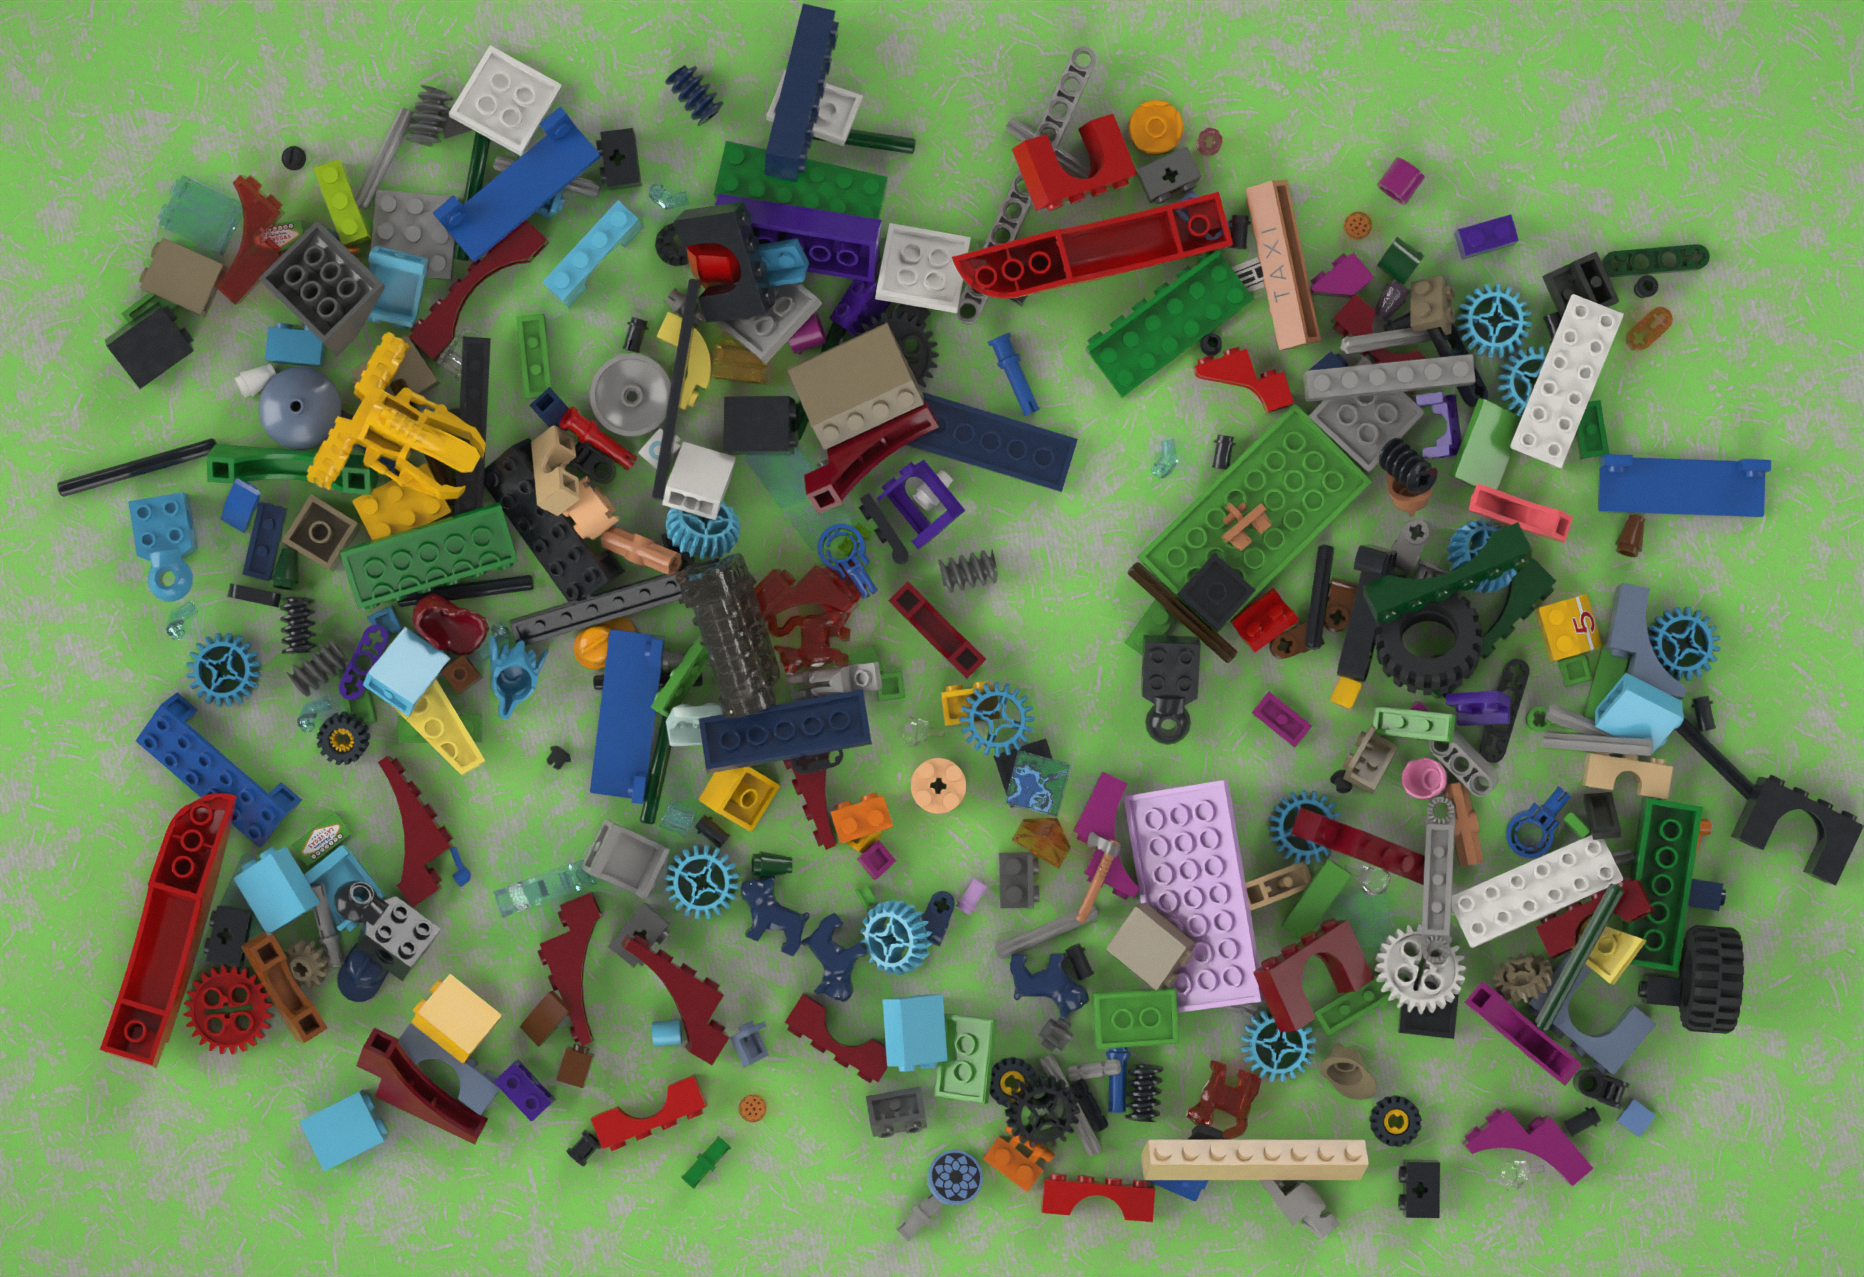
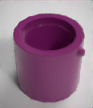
(1400, 181)
(808, 335)

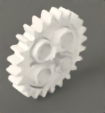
(1395, 961)

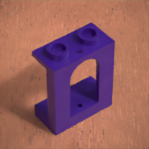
(897, 494)

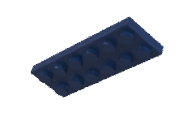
(997, 443)
(786, 731)

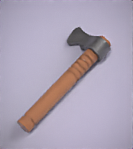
(1111, 850)

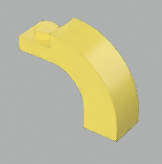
(699, 359)

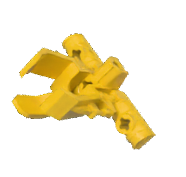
(393, 428)

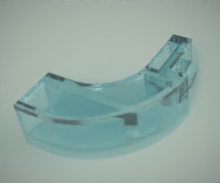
(543, 888)

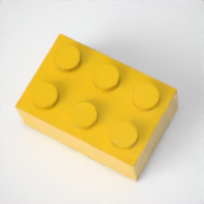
(399, 508)

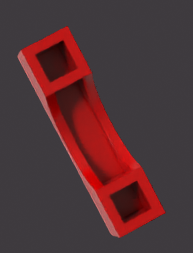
(616, 1126)
(1063, 1194)

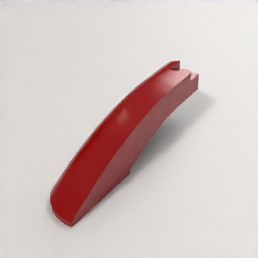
(1096, 249)
(170, 930)

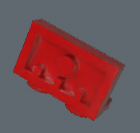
(1263, 620)

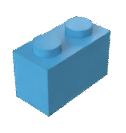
(294, 346)

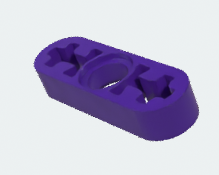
(347, 678)

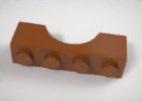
(272, 969)

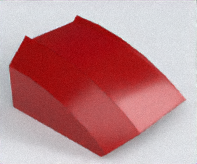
(713, 264)

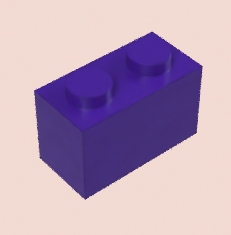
(1486, 237)

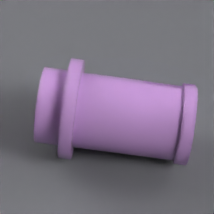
(971, 897)

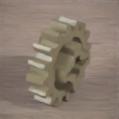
(1523, 977)

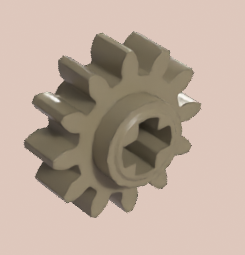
(307, 963)

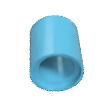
(666, 1033)

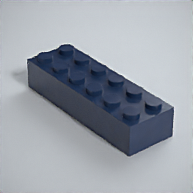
(801, 93)

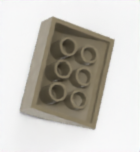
(856, 386)

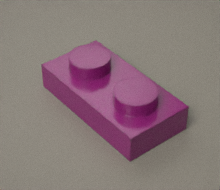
(1281, 719)

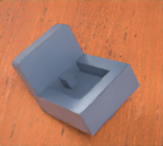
(749, 1043)

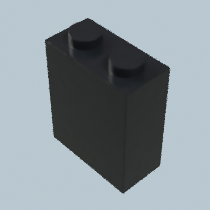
(150, 344)
(760, 425)

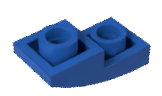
(240, 505)

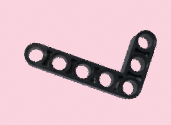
(1361, 631)

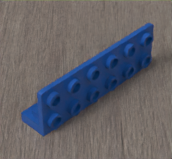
(519, 188)
(1682, 486)
(627, 715)
(210, 772)

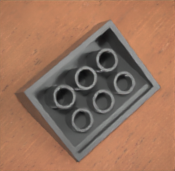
(324, 287)

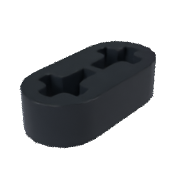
(254, 595)
(818, 765)

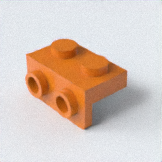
(861, 818)

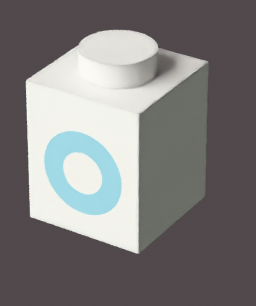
(651, 449)

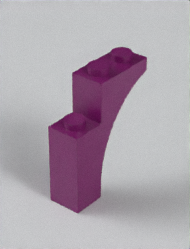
(1100, 818)
(1522, 1033)
(1542, 1139)

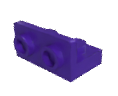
(858, 306)
(1480, 707)
(524, 1090)

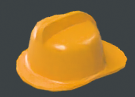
(592, 642)

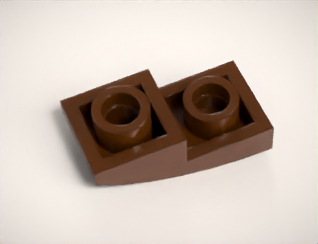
(545, 1018)

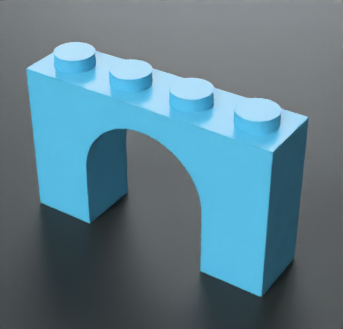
(569, 276)

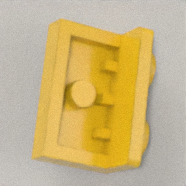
(956, 697)

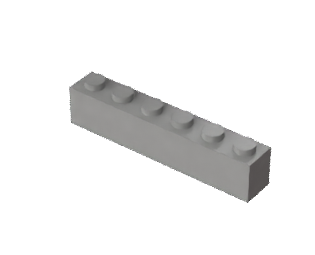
(1389, 377)

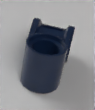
(938, 919)

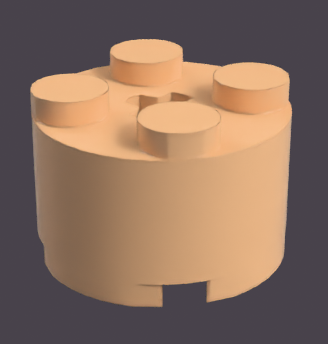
(591, 512)
(951, 776)

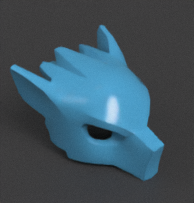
(513, 674)

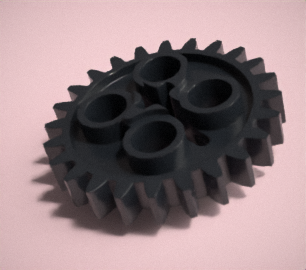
(906, 329)

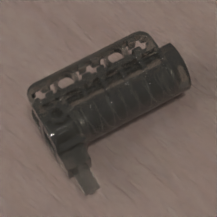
(732, 634)

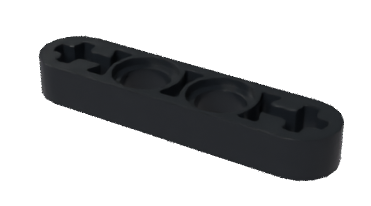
(1469, 393)
(1522, 680)

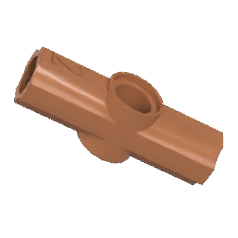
(641, 550)
(1466, 825)

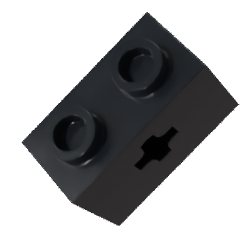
(628, 173)
(240, 926)
(1428, 1174)

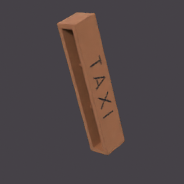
(1282, 264)

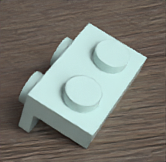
(684, 724)

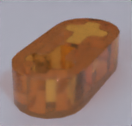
(1653, 334)

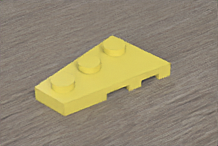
(1612, 953)

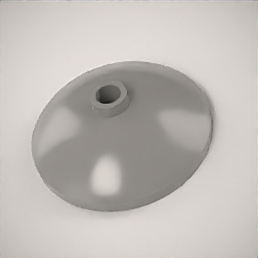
(611, 389)

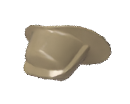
(1347, 1073)

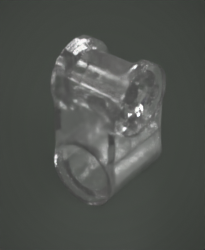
(454, 352)

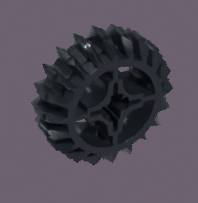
(1052, 1091)

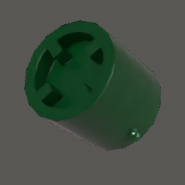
(1400, 260)

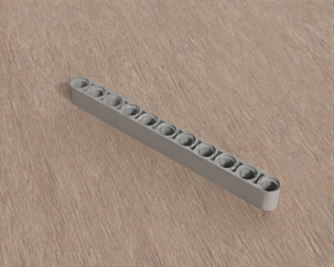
(1014, 196)

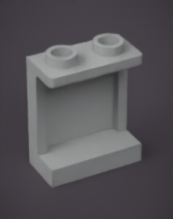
(625, 859)

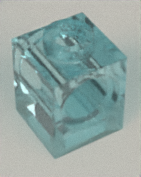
(678, 818)

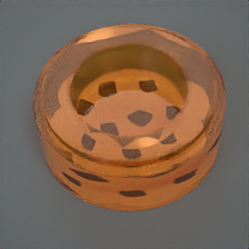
(1357, 225)
(752, 1108)

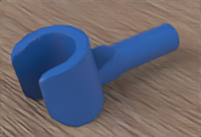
(463, 875)

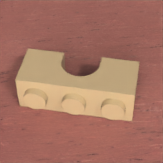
(554, 486)
(1651, 777)

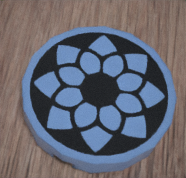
(955, 1177)

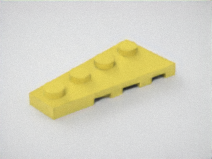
(444, 730)

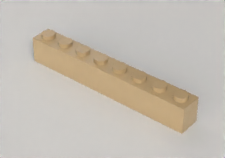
(1254, 1159)

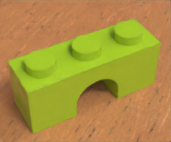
(342, 203)

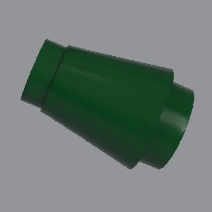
(286, 570)
(770, 864)

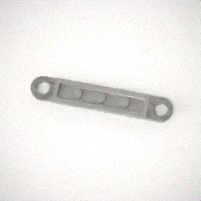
(1438, 880)

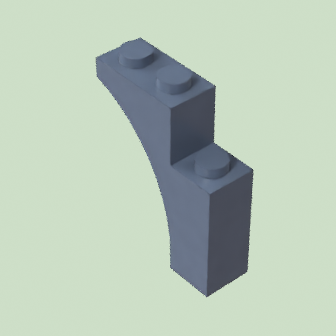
(1629, 637)

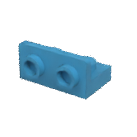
(784, 262)

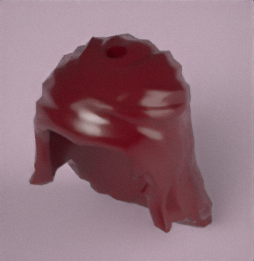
(449, 626)

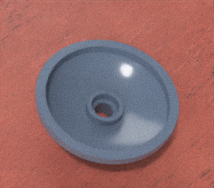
(318, 410)

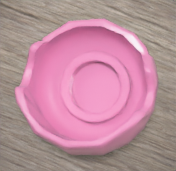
(1424, 778)

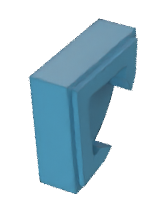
(386, 618)

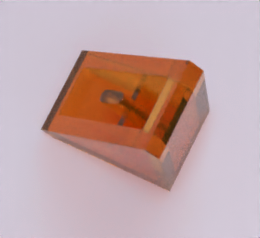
(1044, 839)

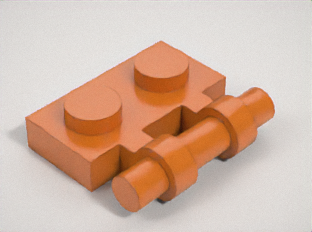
(1014, 1164)

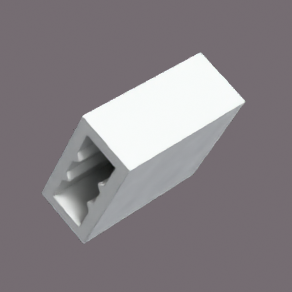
(699, 480)

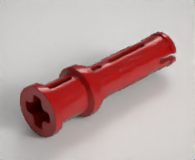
(588, 431)

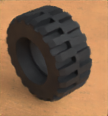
(1438, 672)
(1711, 979)

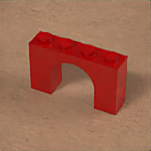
(1052, 186)

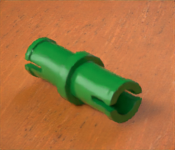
(706, 1162)

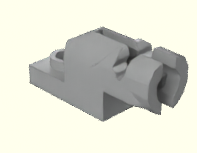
(838, 680)
(1303, 1203)

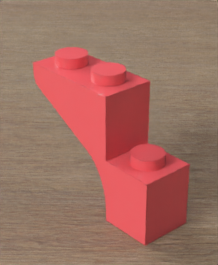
(1508, 510)

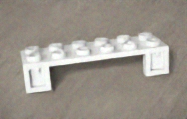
(1566, 381)
(1534, 890)

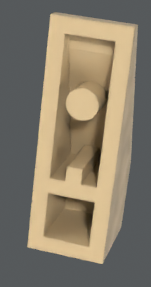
(1277, 885)

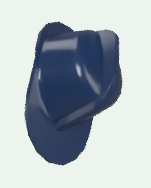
(360, 976)

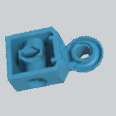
(164, 536)

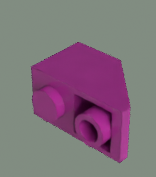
(1343, 280)

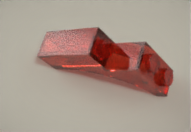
(255, 252)
(819, 586)

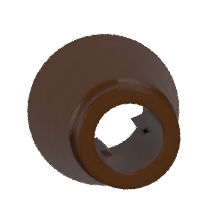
(1631, 537)

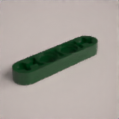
(1655, 263)

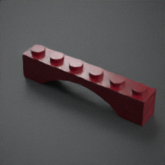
(439, 328)

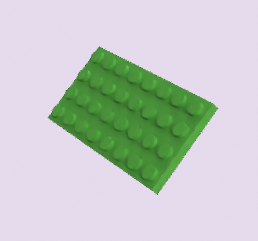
(1297, 479)

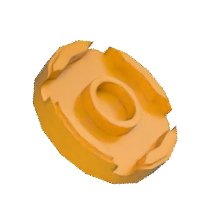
(1155, 127)

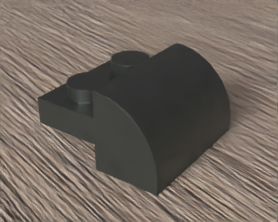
(1583, 278)

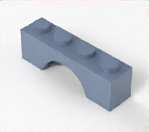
(476, 1087)

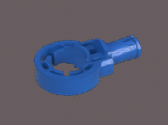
(857, 573)
(1550, 810)

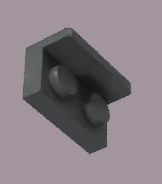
(1017, 880)
(896, 1112)

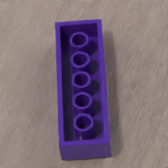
(831, 240)

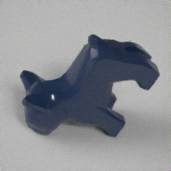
(771, 915)
(836, 960)
(1048, 983)

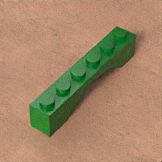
(249, 463)

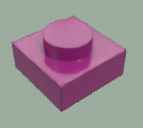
(876, 860)

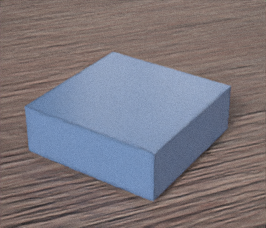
(1636, 1117)

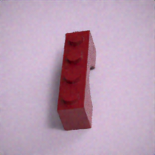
(1356, 320)
(937, 630)
(1562, 932)
(809, 1020)

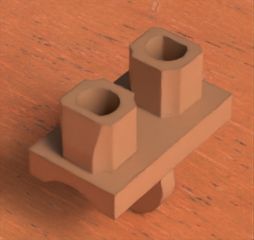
(1256, 518)

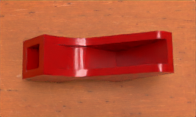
(1237, 370)

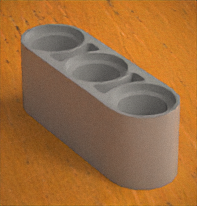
(1467, 775)

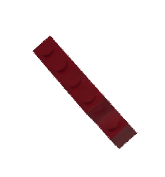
(860, 454)
(813, 789)
(422, 836)
(1359, 845)
(567, 958)
(693, 997)
(412, 1091)

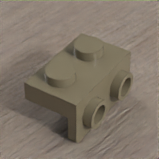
(1432, 304)
(1370, 760)

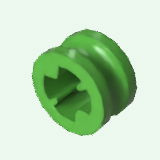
(1529, 718)
(866, 897)

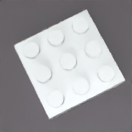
(505, 100)
(920, 268)

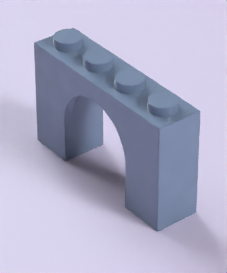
(1606, 1049)

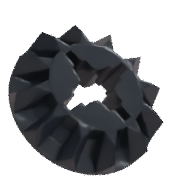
(666, 253)

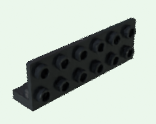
(548, 536)

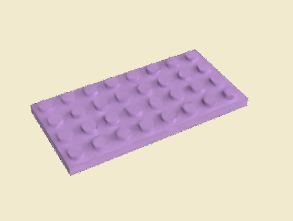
(1195, 879)

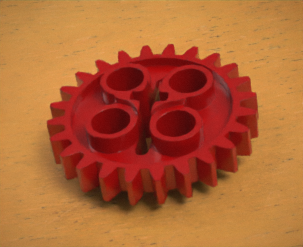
(232, 1033)

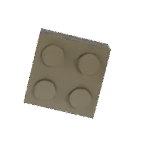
(321, 532)

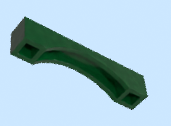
(1524, 590)
(1396, 595)

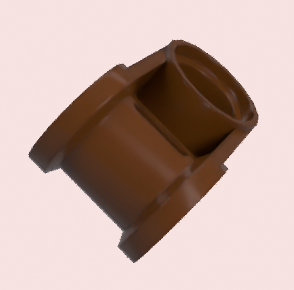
(1340, 600)
(1296, 641)

